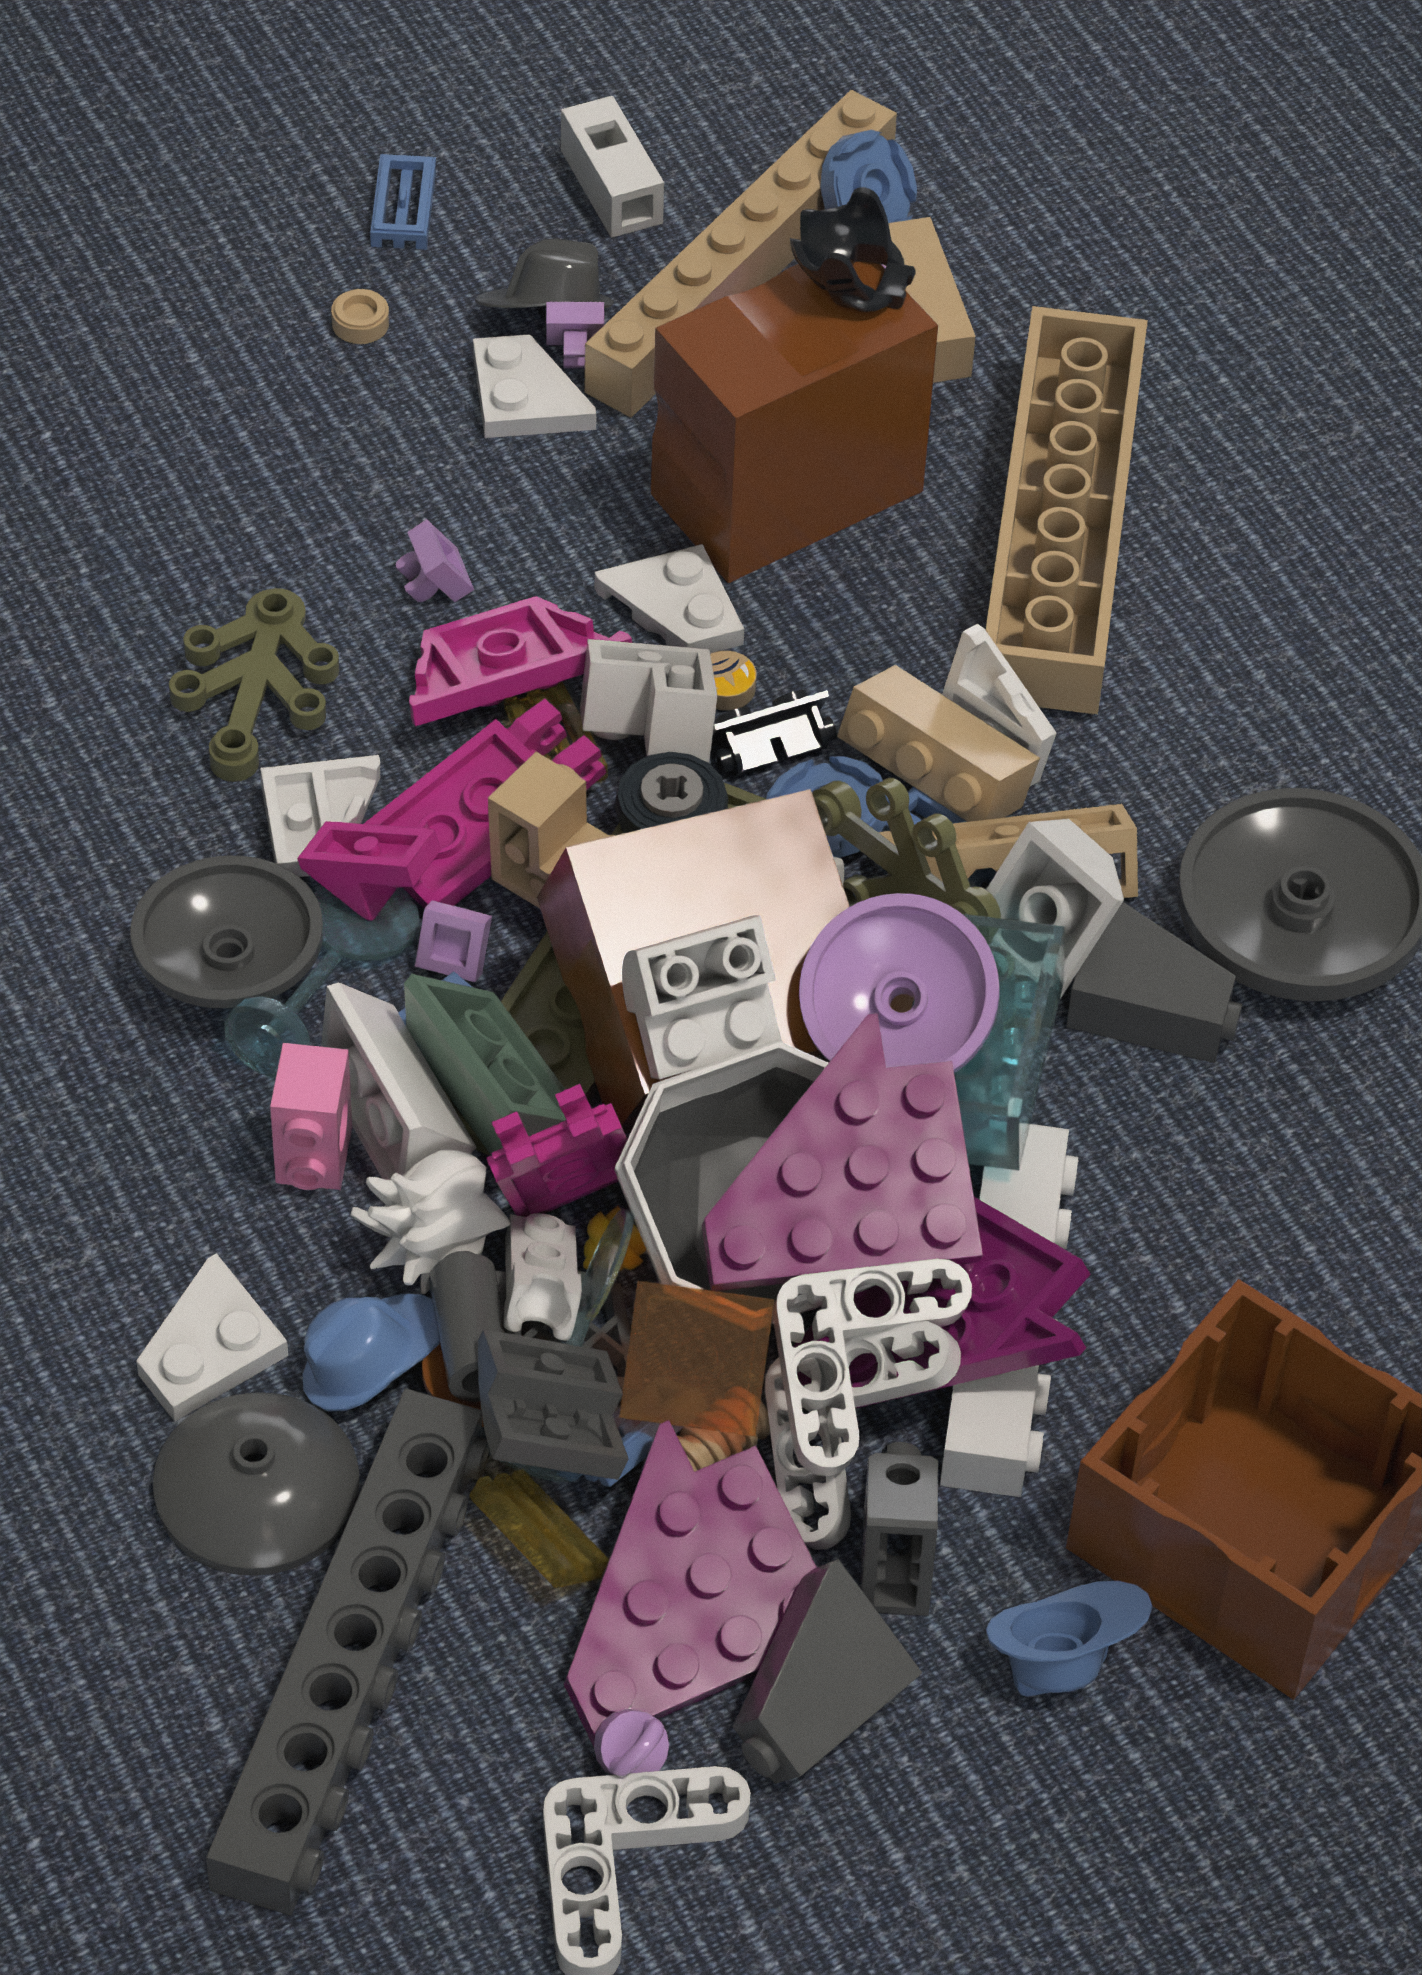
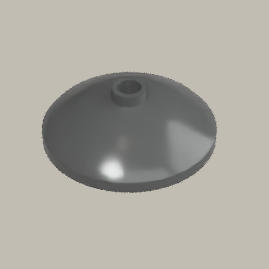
(226, 931)
(260, 1512)

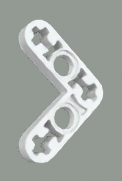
(842, 1320)
(906, 1342)
(612, 1828)

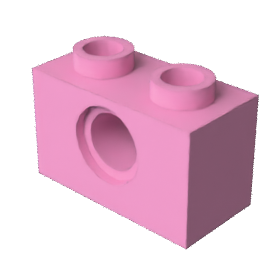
(311, 1116)

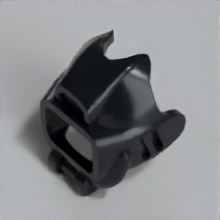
(849, 234)

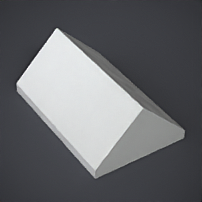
(394, 1093)

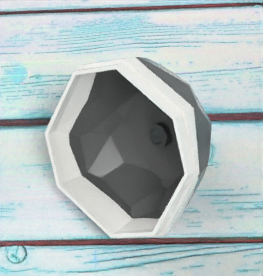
(696, 1142)

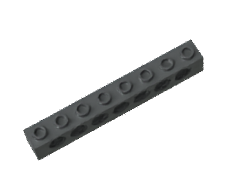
(274, 1866)

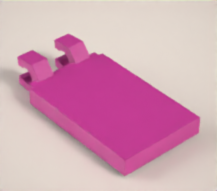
(457, 791)
(561, 1161)

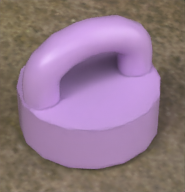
(631, 1743)

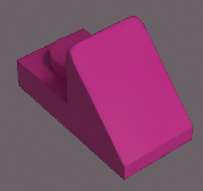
(368, 861)

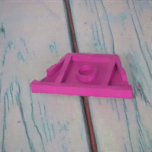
(499, 656)

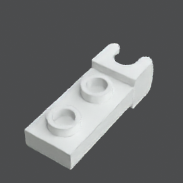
(541, 1274)

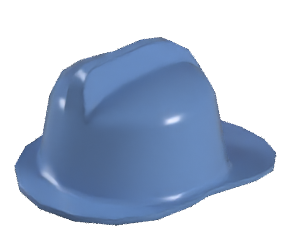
(363, 1346)
(1067, 1636)

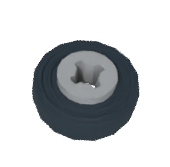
(668, 790)

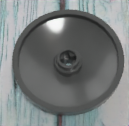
(1303, 894)

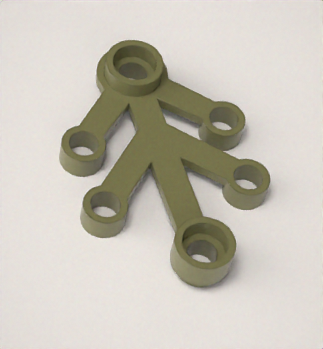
(272, 620)
(907, 861)

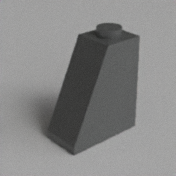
(1153, 991)
(821, 1676)

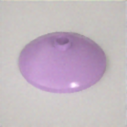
(894, 949)

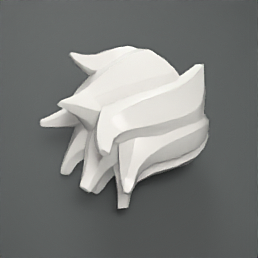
(431, 1213)

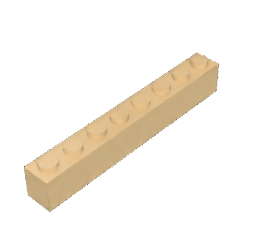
(729, 257)

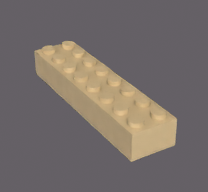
(1066, 503)

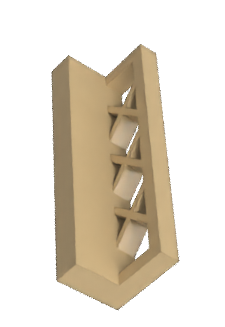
(989, 841)

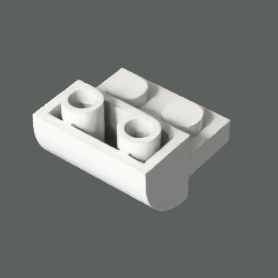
(702, 996)

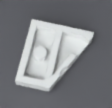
(526, 390)
(676, 598)
(993, 692)
(308, 794)
(209, 1342)

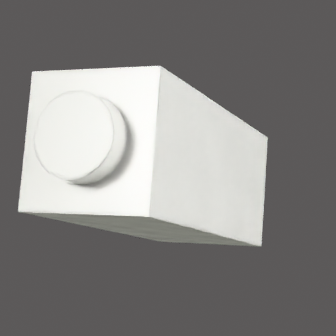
(612, 166)

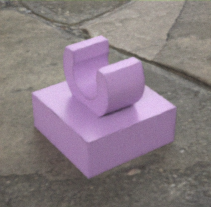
(573, 326)
(436, 563)
(453, 940)

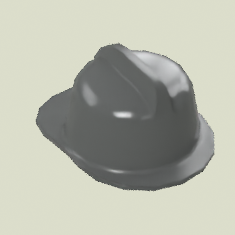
(551, 273)

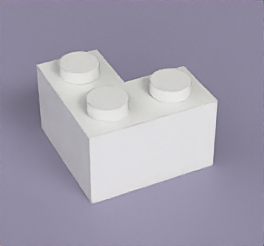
(650, 693)

